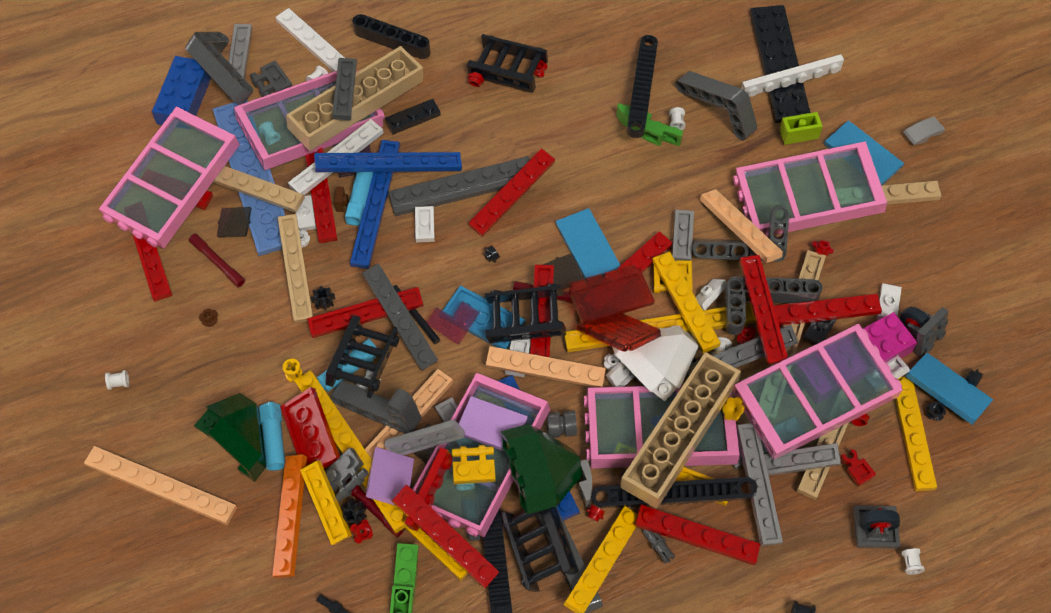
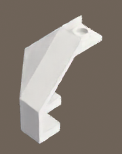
(662, 362)

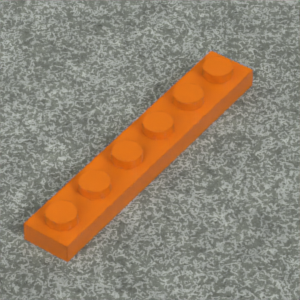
(289, 517)

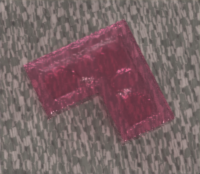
(456, 326)

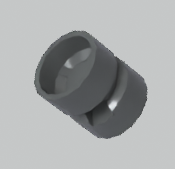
(562, 424)

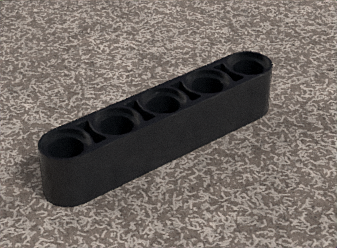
(391, 36)

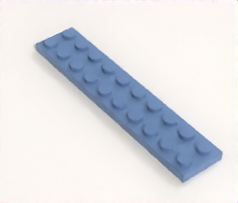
(264, 215)

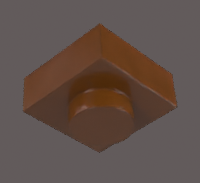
(341, 199)

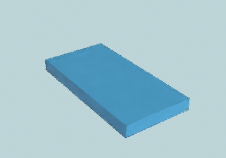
(884, 161)
(587, 243)
(485, 318)
(949, 388)

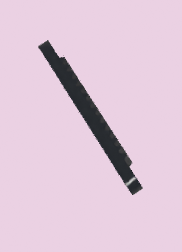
(642, 86)
(681, 492)
(495, 554)

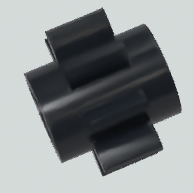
(323, 298)
(354, 511)

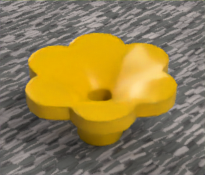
(733, 408)

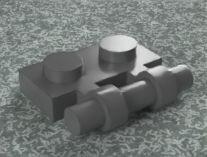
(274, 75)
(342, 469)

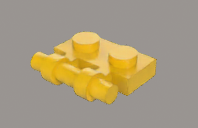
(473, 471)

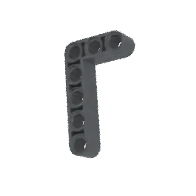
(206, 50)
(723, 95)
(730, 245)
(781, 295)
(398, 412)

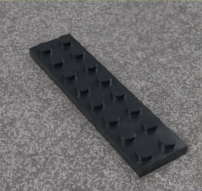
(776, 55)

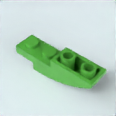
(654, 131)
(405, 579)

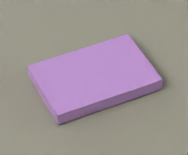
(484, 421)
(388, 475)

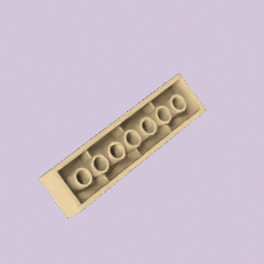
(373, 88)
(680, 430)

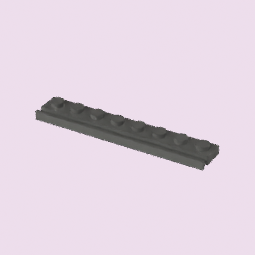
(455, 187)

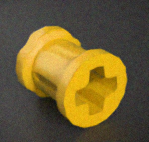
(295, 366)

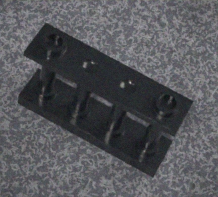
(503, 76)
(534, 329)
(349, 344)
(558, 544)

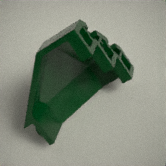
(238, 430)
(540, 467)

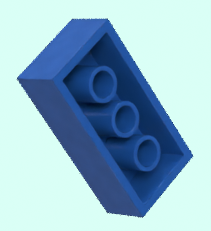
(182, 88)

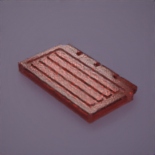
(611, 295)
(621, 332)

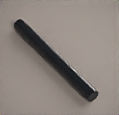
(422, 323)

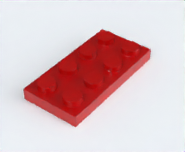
(310, 428)

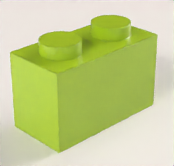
(800, 128)

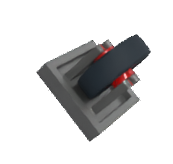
(925, 327)
(877, 527)

